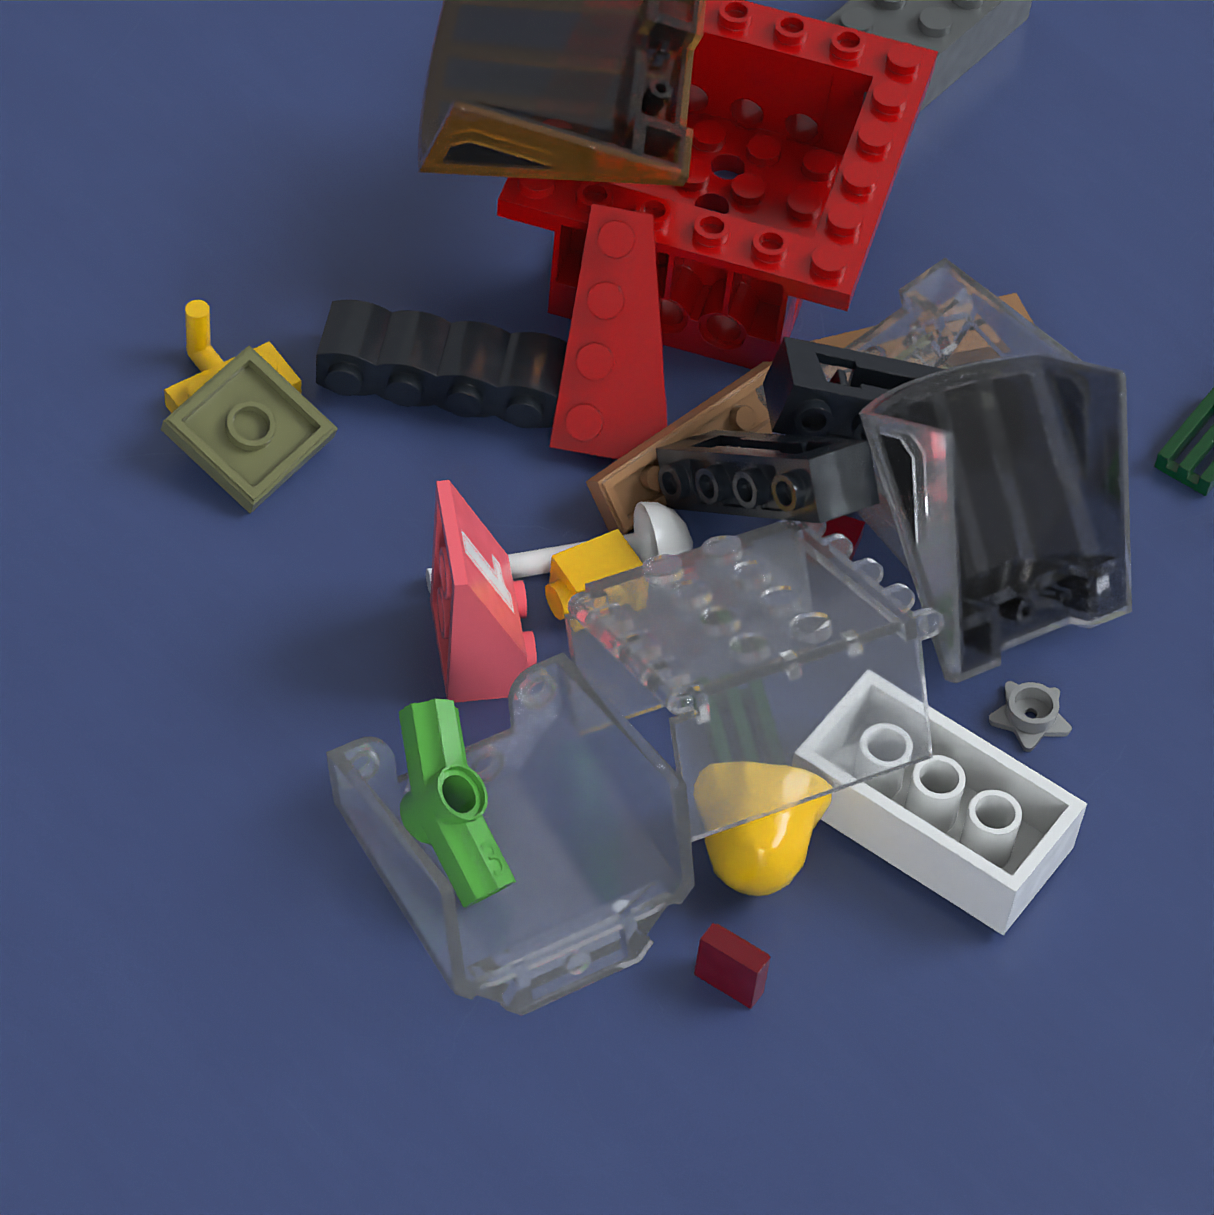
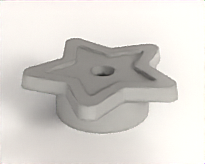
(1030, 698)

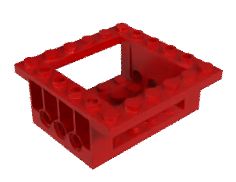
(816, 141)

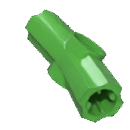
(449, 802)

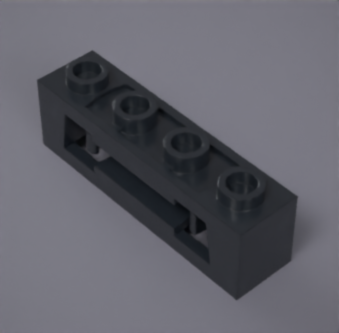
(808, 405)
(768, 476)

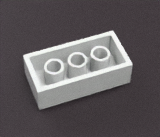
(965, 823)

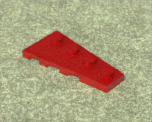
(614, 351)

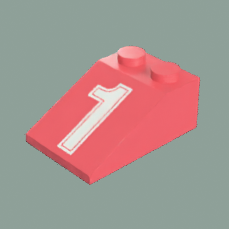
(475, 605)

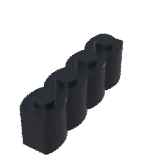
(430, 362)

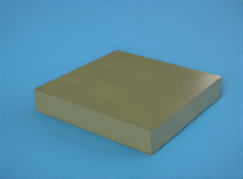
(249, 429)

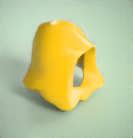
(766, 851)

